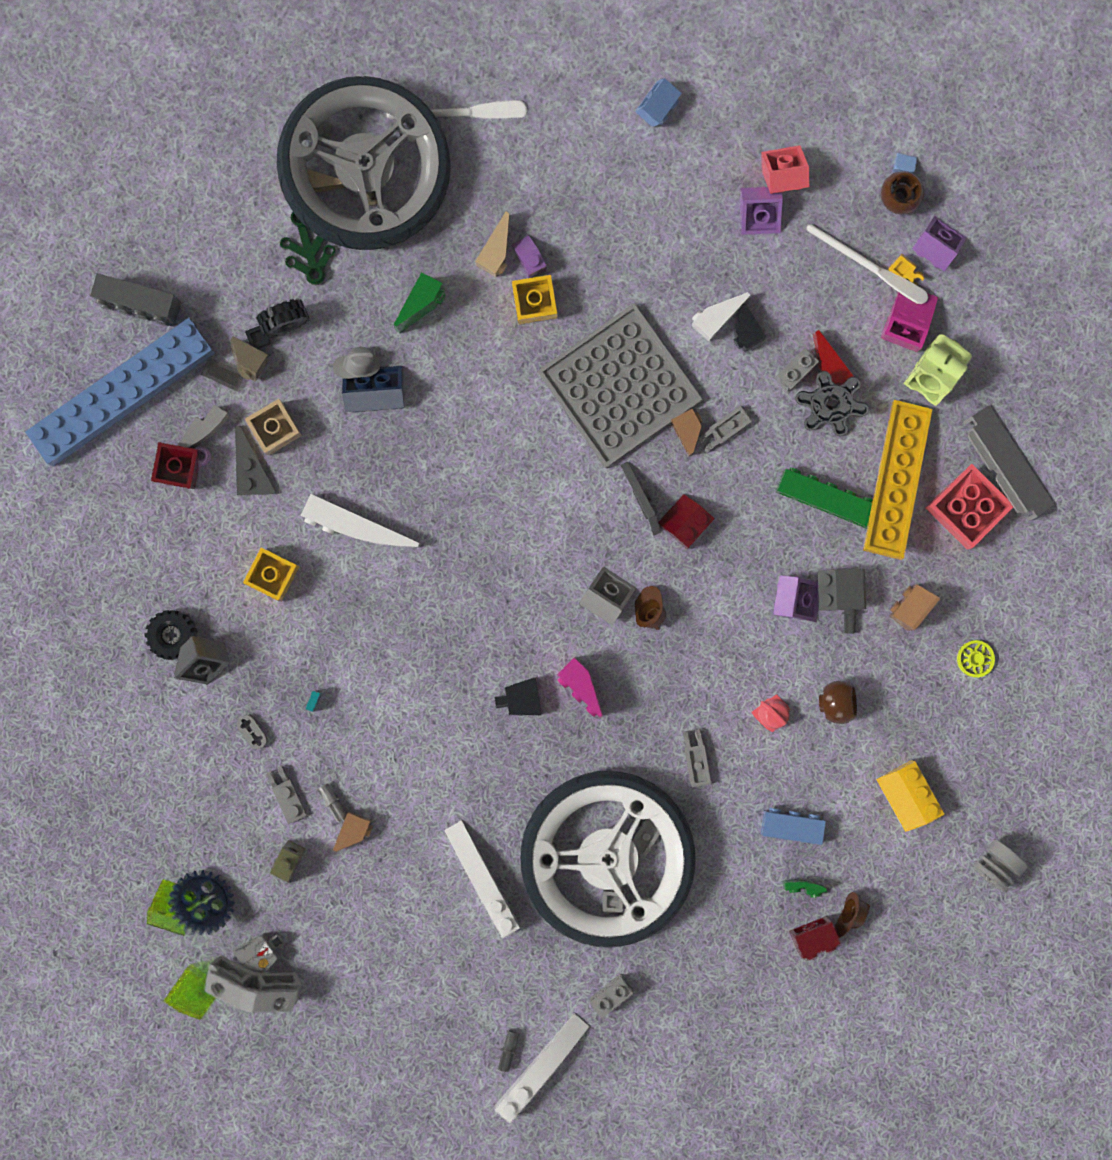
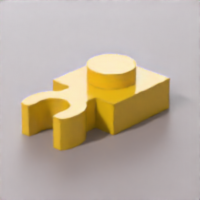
(905, 268)

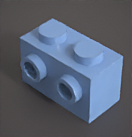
(658, 102)

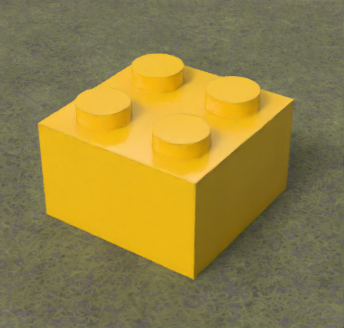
(534, 299)
(271, 574)

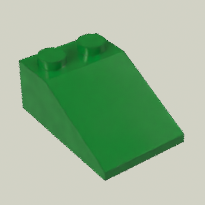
(422, 300)

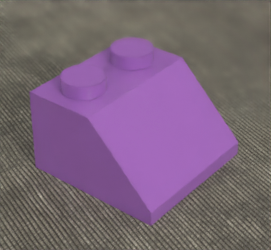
(760, 211)
(939, 243)
(797, 598)

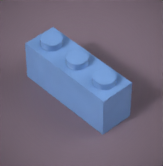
(793, 826)

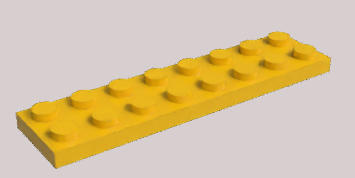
(897, 480)

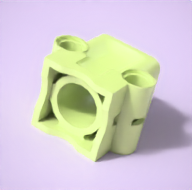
(938, 369)

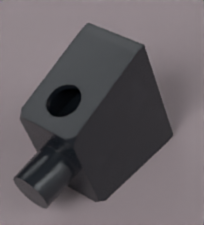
(521, 698)

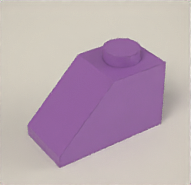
(529, 257)

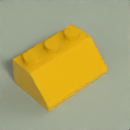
(910, 796)

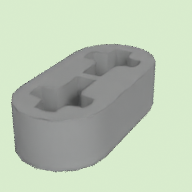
(255, 729)

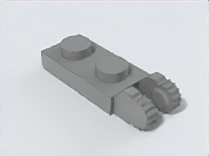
(726, 427)
(696, 761)
(287, 796)

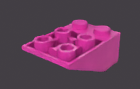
(909, 322)
(579, 681)

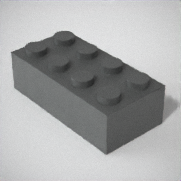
(135, 299)

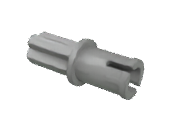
(332, 802)

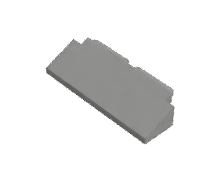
(1005, 459)

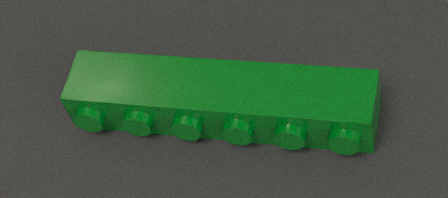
(825, 497)

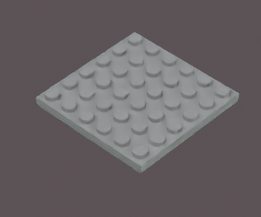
(619, 385)

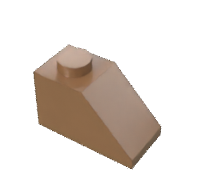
(688, 429)
(353, 831)

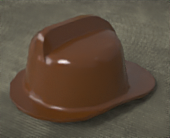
(650, 608)
(852, 916)

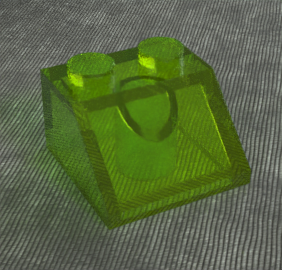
(158, 911)
(189, 993)

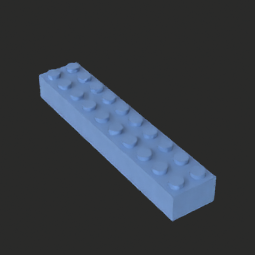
(120, 392)

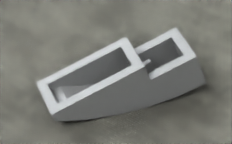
(202, 430)

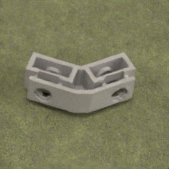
(252, 990)

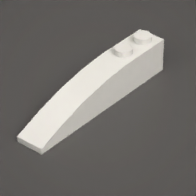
(347, 523)
(482, 879)
(540, 1069)

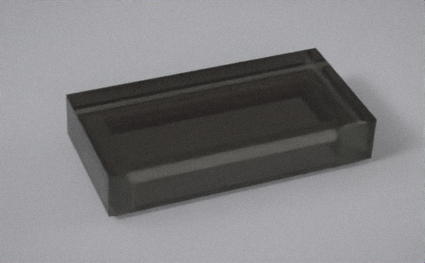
(222, 374)

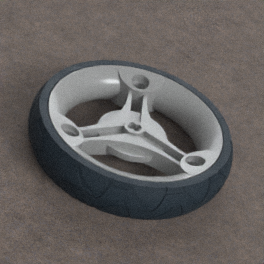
(379, 95)

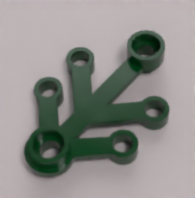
(307, 252)

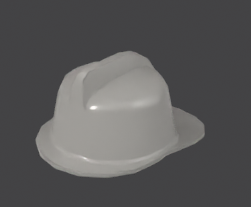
(358, 363)

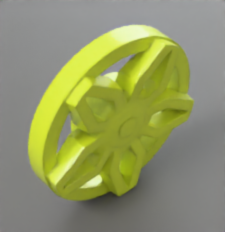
(975, 658)

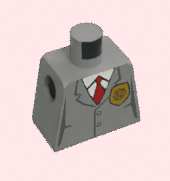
(259, 952)

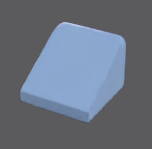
(904, 163)

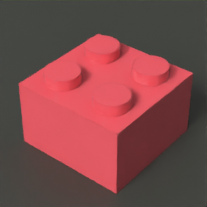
(785, 169)

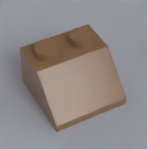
(913, 607)

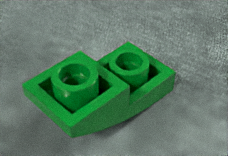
(810, 888)

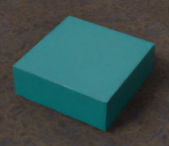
(313, 701)

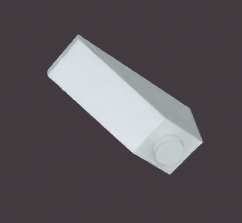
(716, 316)

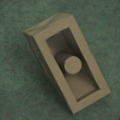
(248, 360)

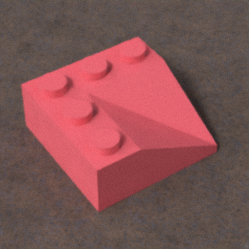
(969, 507)

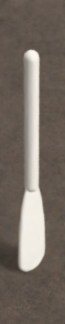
(498, 109)
(899, 283)

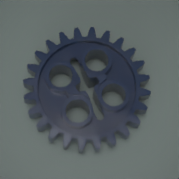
(211, 918)

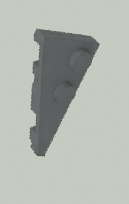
(250, 474)
(643, 498)

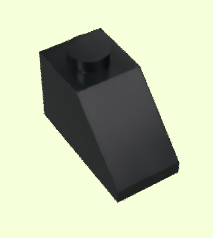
(747, 330)

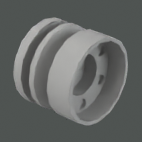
(1000, 866)

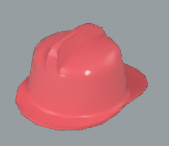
(772, 713)

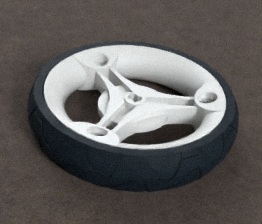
(539, 876)

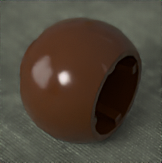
(897, 205)
(839, 702)

